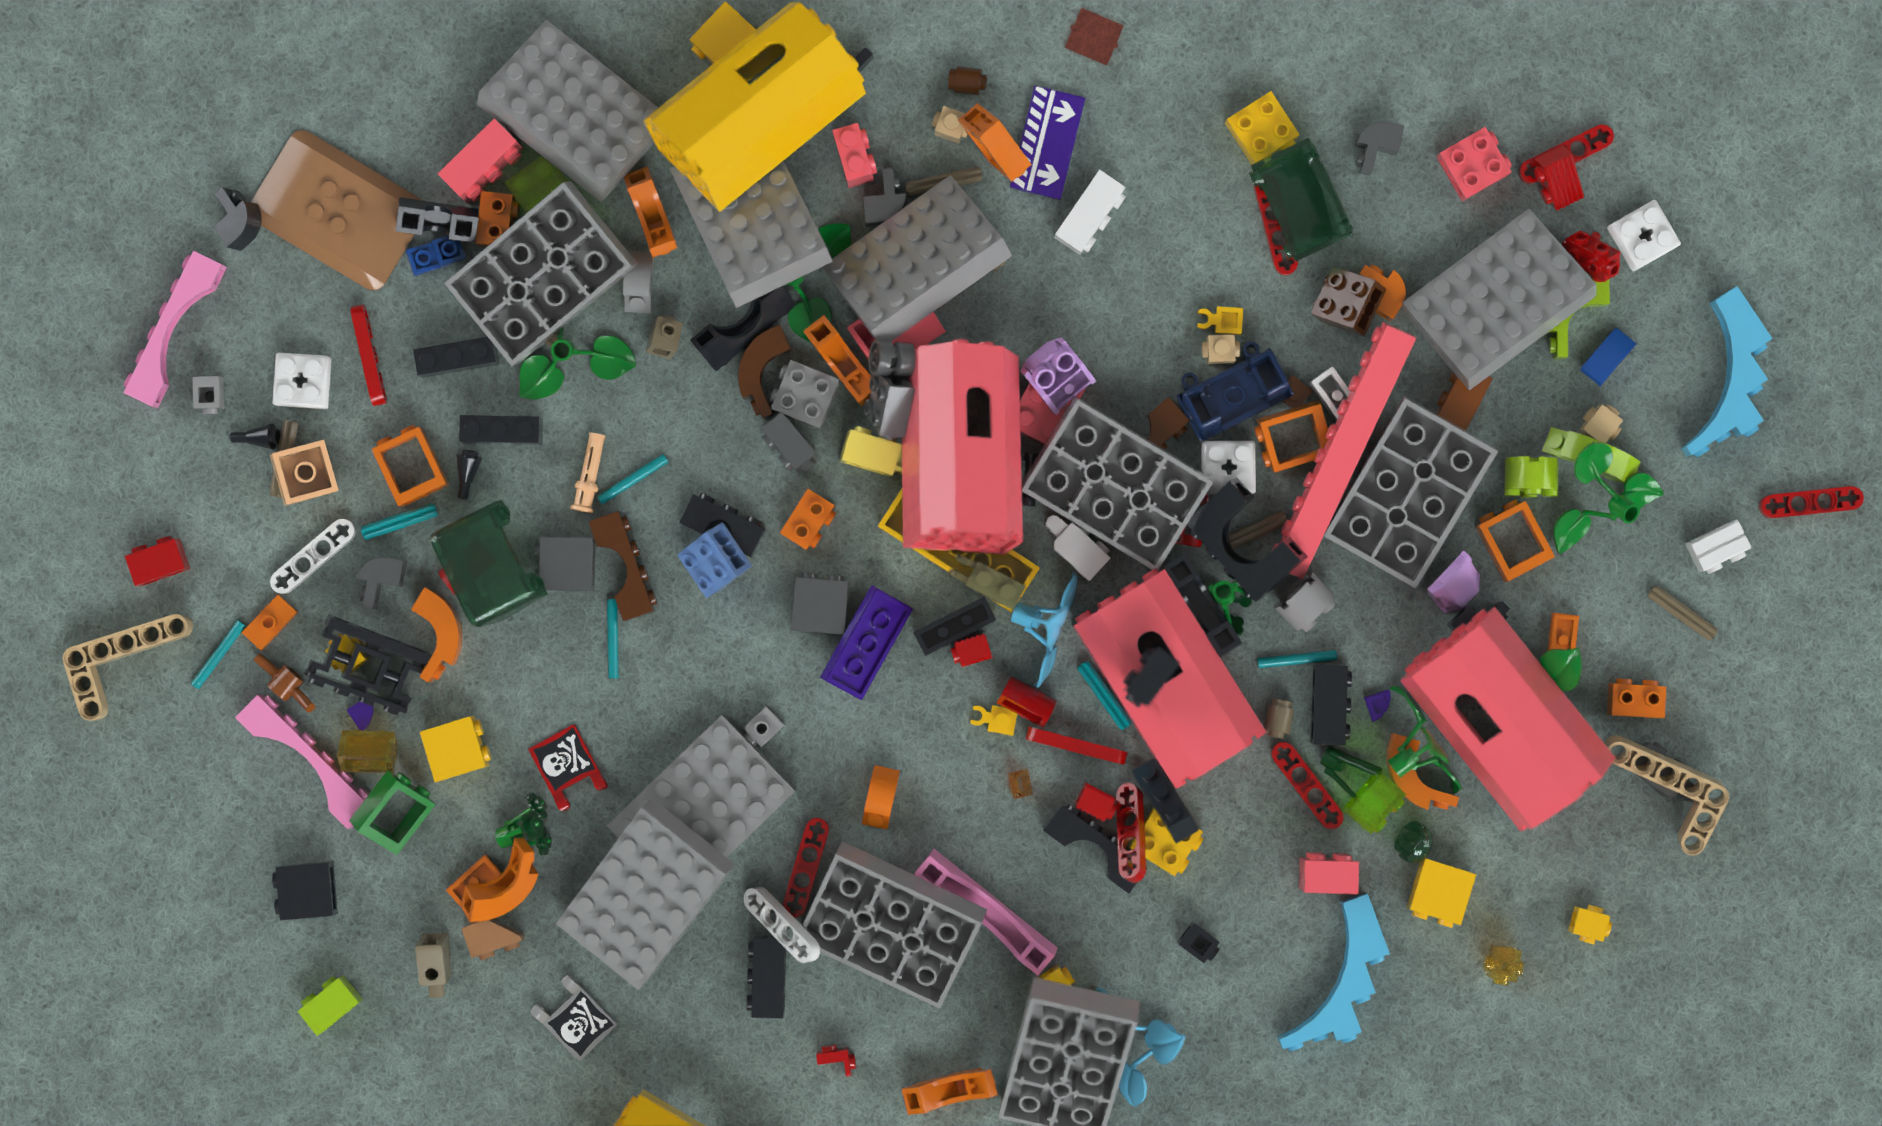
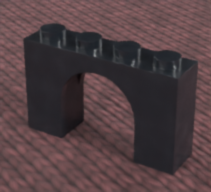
(1212, 527)

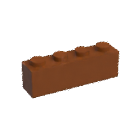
(1461, 404)

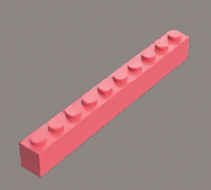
(1346, 440)

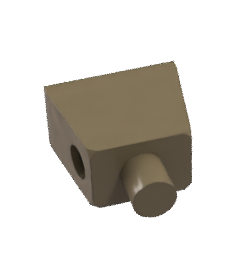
(431, 954)

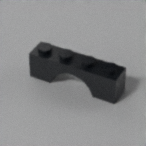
(721, 344)
(1202, 606)
(1068, 827)

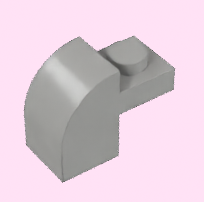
(638, 283)

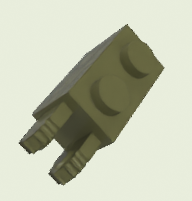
(990, 583)

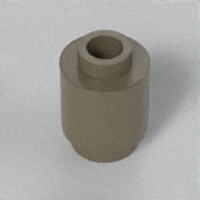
(1279, 718)

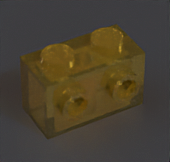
(367, 751)

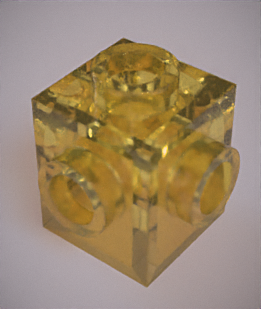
(1498, 956)

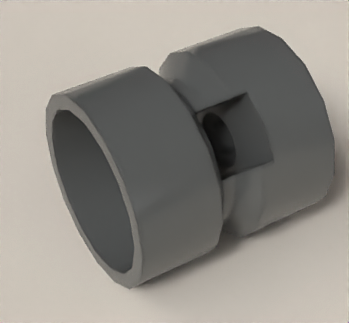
(890, 358)

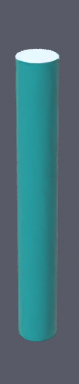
(632, 479)
(612, 636)
(218, 654)
(1295, 659)

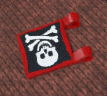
(564, 762)

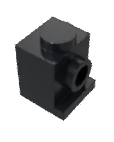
(1188, 940)

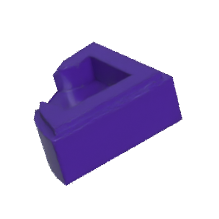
(1378, 704)
(361, 714)

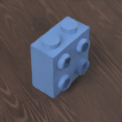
(714, 560)

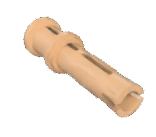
(586, 486)

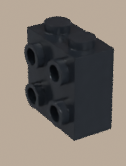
(1150, 677)
(305, 890)

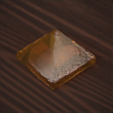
(1014, 787)

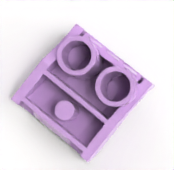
(1056, 373)
(1456, 585)

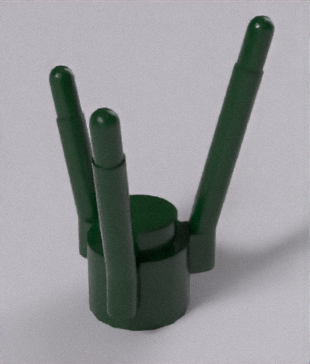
(1336, 760)

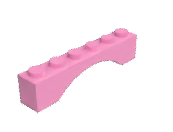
(150, 377)
(265, 720)
(1017, 935)

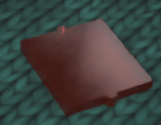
(1094, 36)

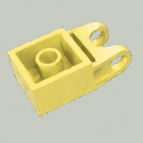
(871, 452)

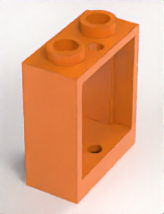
(994, 142)
(1263, 435)
(419, 491)
(1509, 573)

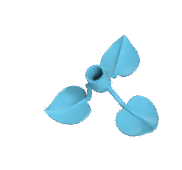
(1031, 618)
(1164, 1046)

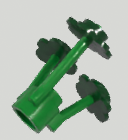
(1226, 593)
(531, 825)

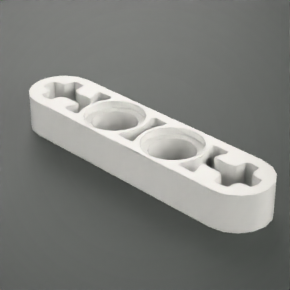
(310, 552)
(779, 928)

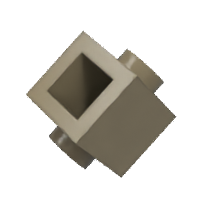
(664, 337)

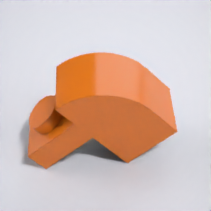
(1394, 294)
(880, 797)

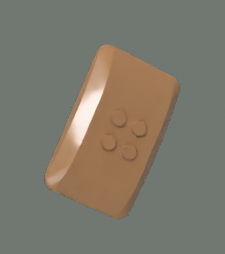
(334, 209)

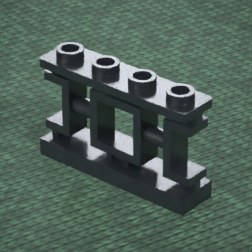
(374, 646)

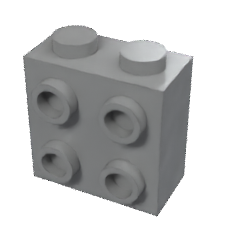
(804, 394)

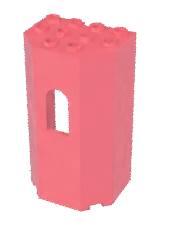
(954, 485)
(1194, 716)
(1544, 745)

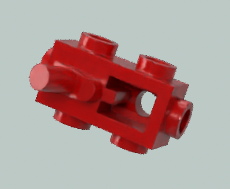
(1593, 255)

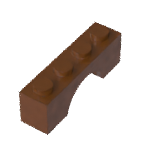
(1165, 422)
(634, 598)

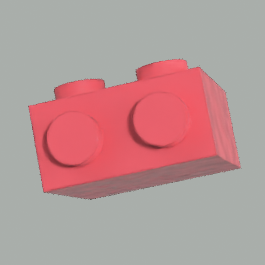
(852, 147)
(1474, 163)

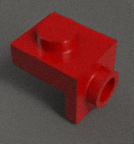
(831, 1054)

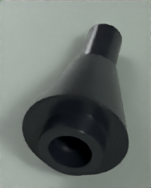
(264, 436)
(467, 464)

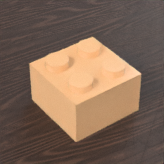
(304, 472)

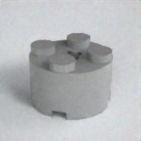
(1305, 602)

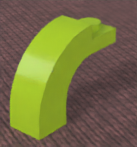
(1559, 342)
(1569, 445)

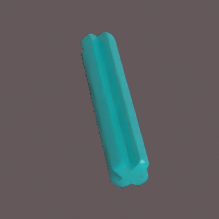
(399, 521)
(1104, 695)

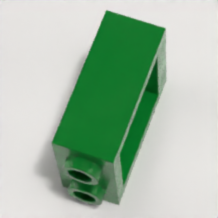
(377, 799)

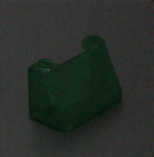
(1302, 199)
(485, 566)

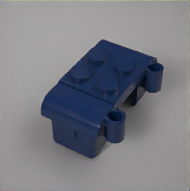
(1234, 393)

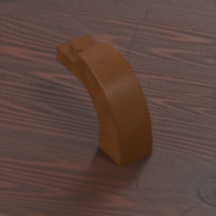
(753, 362)

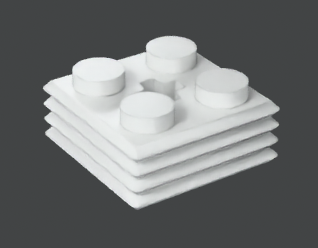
(1627, 232)
(313, 393)
(1239, 453)

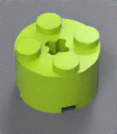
(1531, 476)

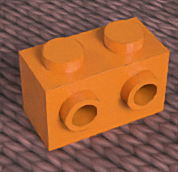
(495, 216)
(808, 520)
(1636, 700)

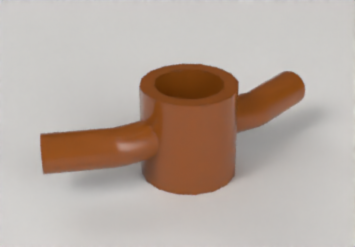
(285, 682)

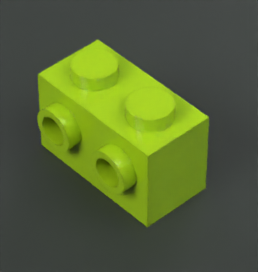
(329, 1005)

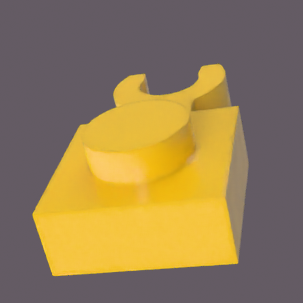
(1226, 320)
(999, 719)

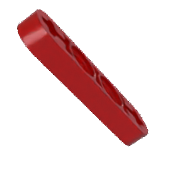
(1592, 133)
(1270, 227)
(368, 355)
(1811, 505)
(1076, 745)
(1305, 786)
(1126, 833)
(809, 868)

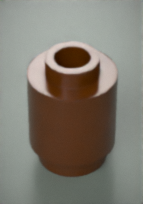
(967, 80)

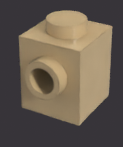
(948, 125)
(1220, 349)
(1601, 423)

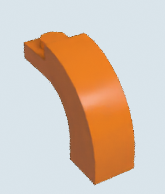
(650, 212)
(840, 358)
(447, 628)
(1411, 785)
(505, 892)
(948, 1090)

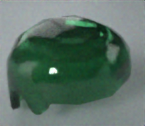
(1420, 836)

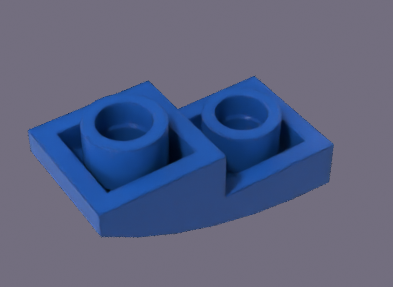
(434, 255)
(1608, 356)

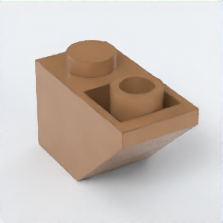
(490, 935)

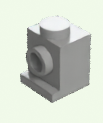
(202, 387)
(772, 723)

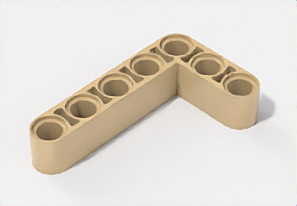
(116, 650)
(1675, 782)

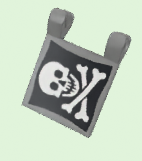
(578, 1022)

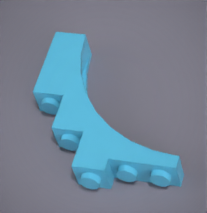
(1742, 336)
(1336, 1014)

